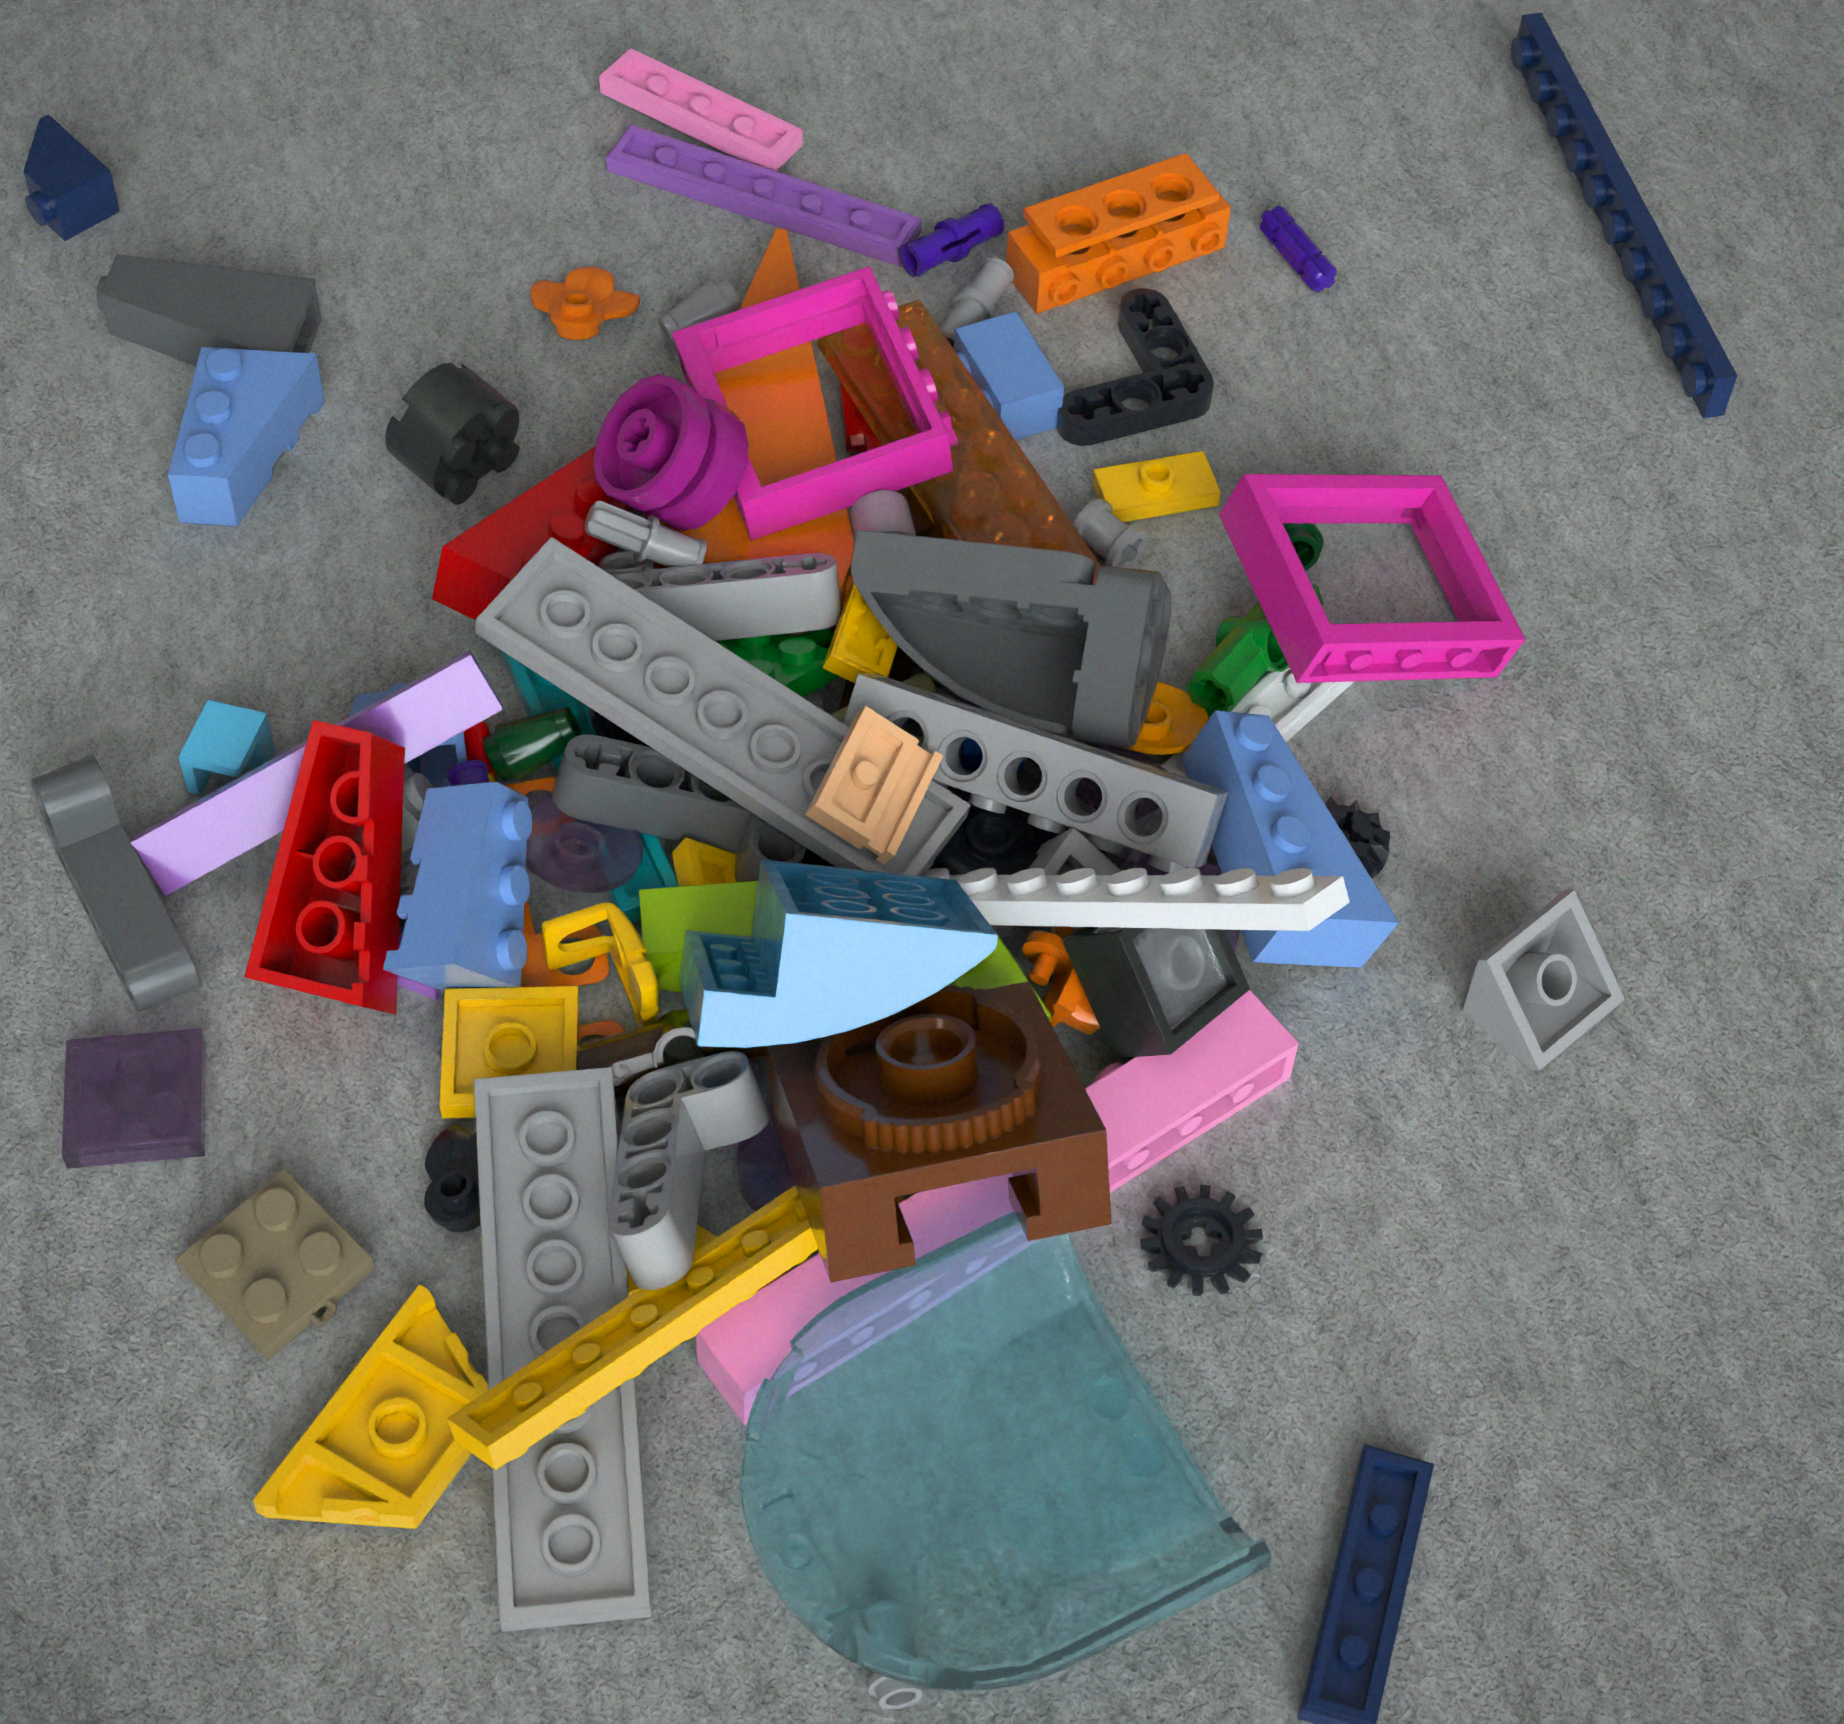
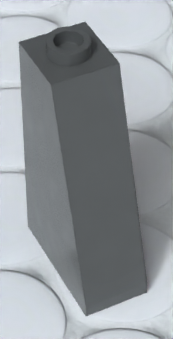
(195, 306)

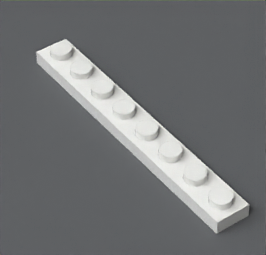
(1138, 900)

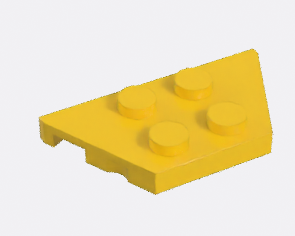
(384, 1436)

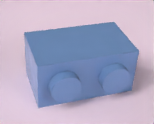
(1011, 373)

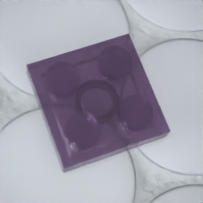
(134, 1098)

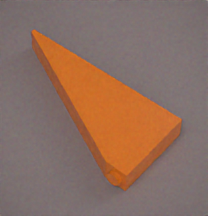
(786, 436)

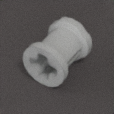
(1109, 535)

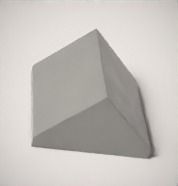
(1543, 984)

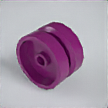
(671, 452)

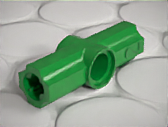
(1241, 657)

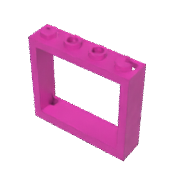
(797, 320)
(1329, 652)

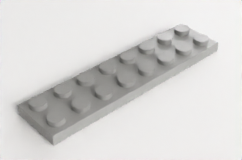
(692, 702)
(574, 1500)

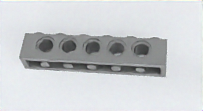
(1188, 806)

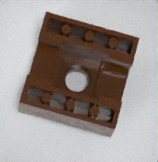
(932, 1102)

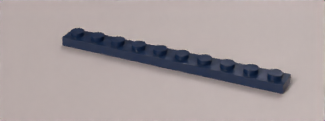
(1624, 218)

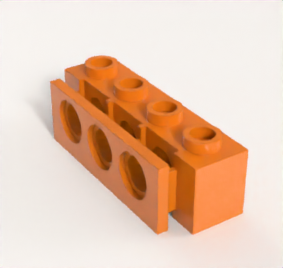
(1116, 232)

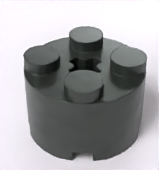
(454, 431)

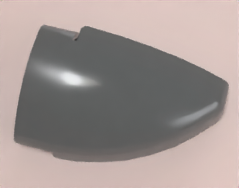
(1023, 629)

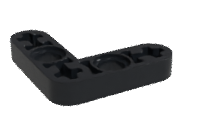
(1173, 387)

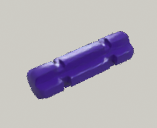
(1298, 249)

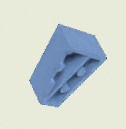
(235, 428)
(467, 890)

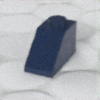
(66, 182)

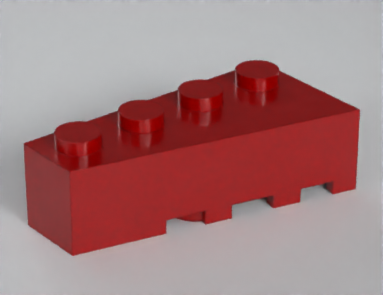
(494, 551)
(337, 873)

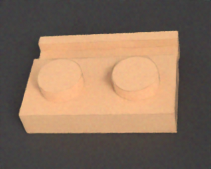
(874, 785)

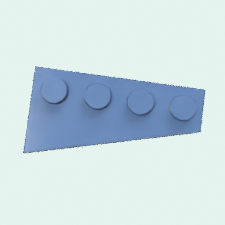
(1279, 825)

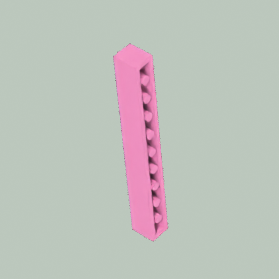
(1148, 1114)

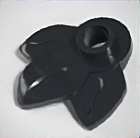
(454, 1190)

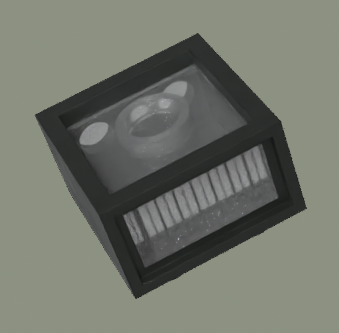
(1154, 983)

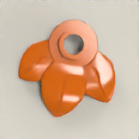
(582, 302)

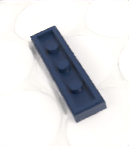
(1366, 1589)

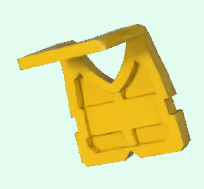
(625, 949)

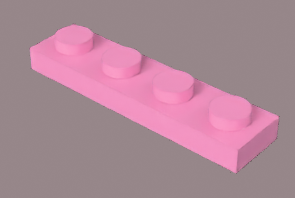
(700, 110)

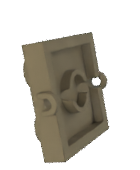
(275, 1264)

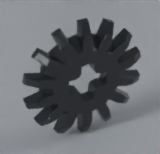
(1217, 1222)

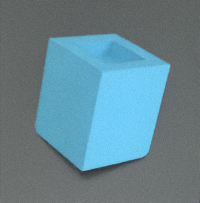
(224, 743)

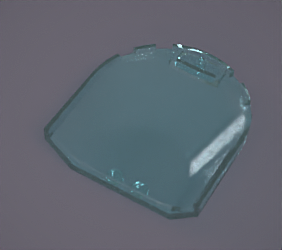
(977, 1474)

